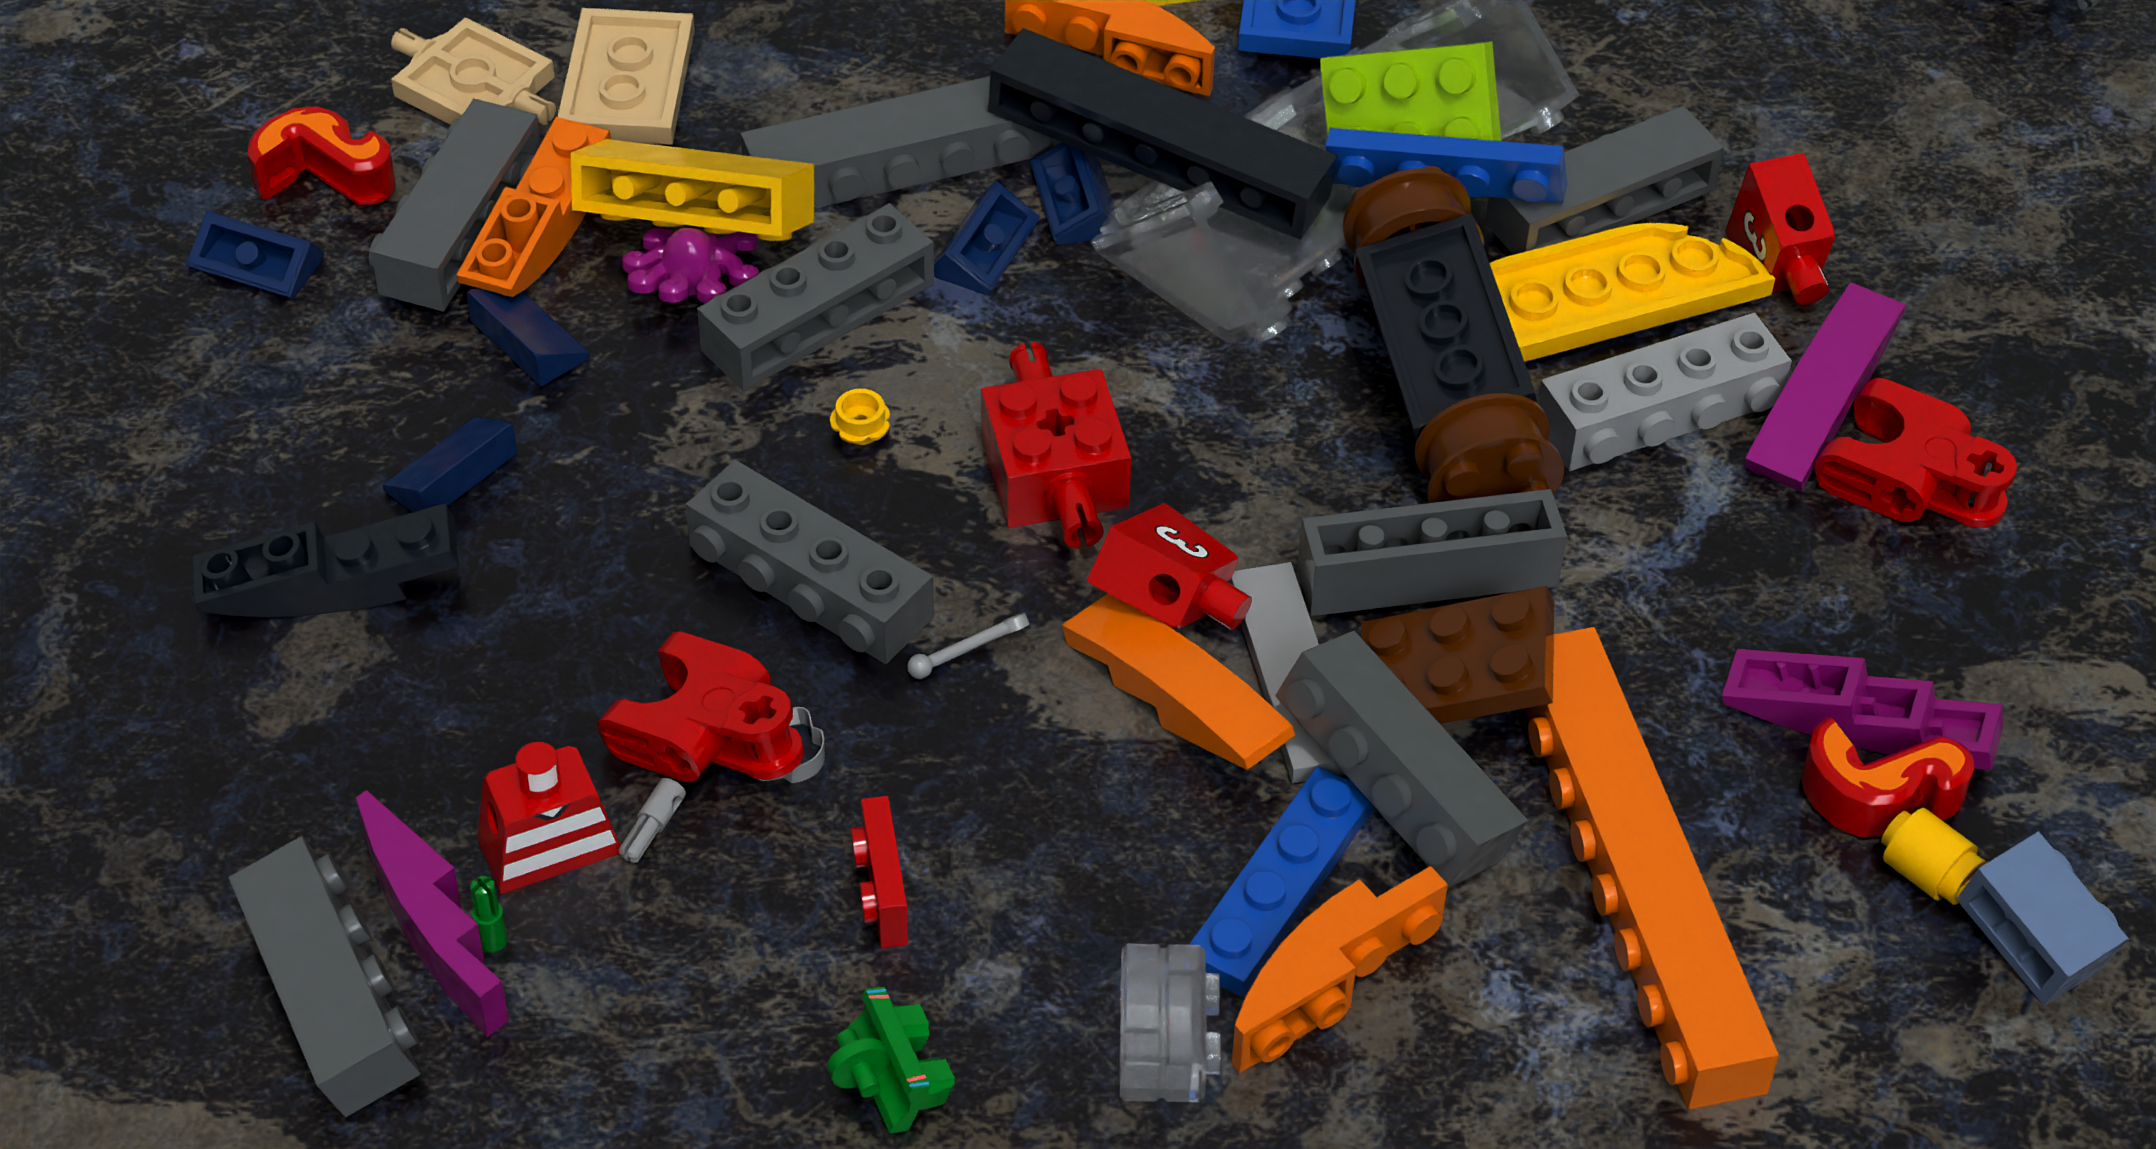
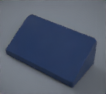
(1072, 193)
(985, 240)
(253, 255)
(525, 334)
(454, 464)

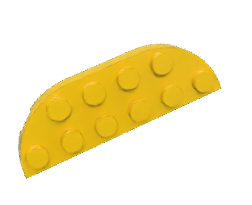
(1621, 285)

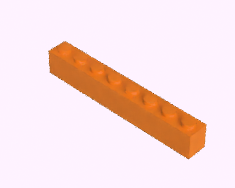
(1649, 882)

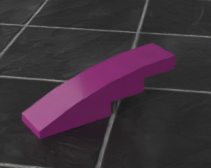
(1824, 386)
(1870, 710)
(428, 908)

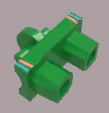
(882, 1060)

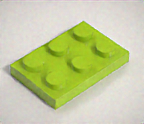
(1415, 91)

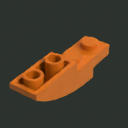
(1126, 33)
(534, 219)
(1315, 967)

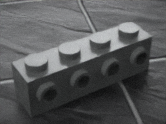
(1616, 182)
(451, 202)
(816, 296)
(1431, 552)
(810, 562)
(1401, 758)
(325, 976)

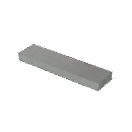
(1276, 635)

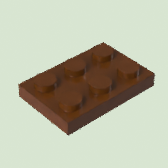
(1472, 653)

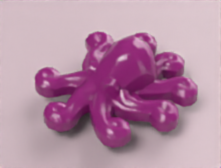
(688, 263)

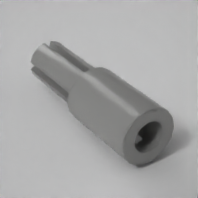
(652, 819)

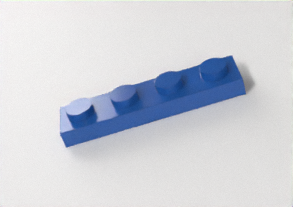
(1482, 166)
(1281, 878)

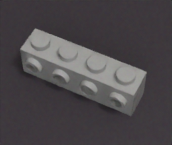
(1663, 391)

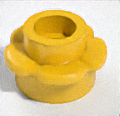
(860, 417)

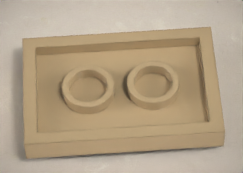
(628, 73)

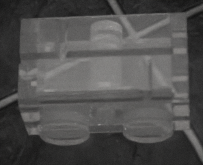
(1165, 1023)

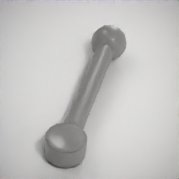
(921, 665)

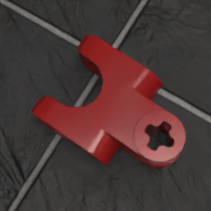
(1922, 462)
(718, 715)

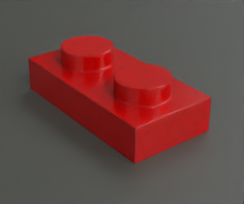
(884, 895)

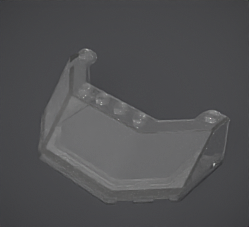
(1239, 272)

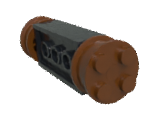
(1449, 338)

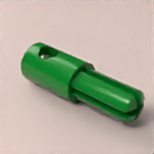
(488, 914)

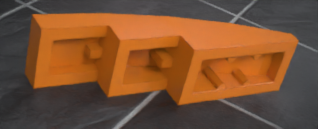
(1184, 682)

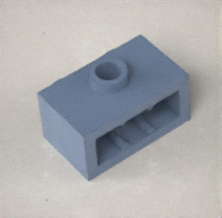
(2042, 918)

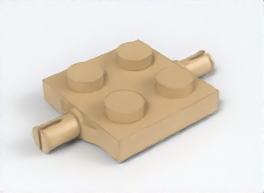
(470, 65)

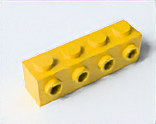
(693, 188)

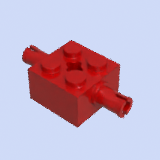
(1055, 447)

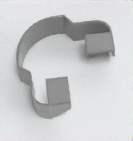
(810, 768)

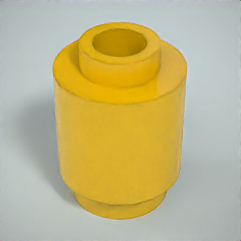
(1930, 854)

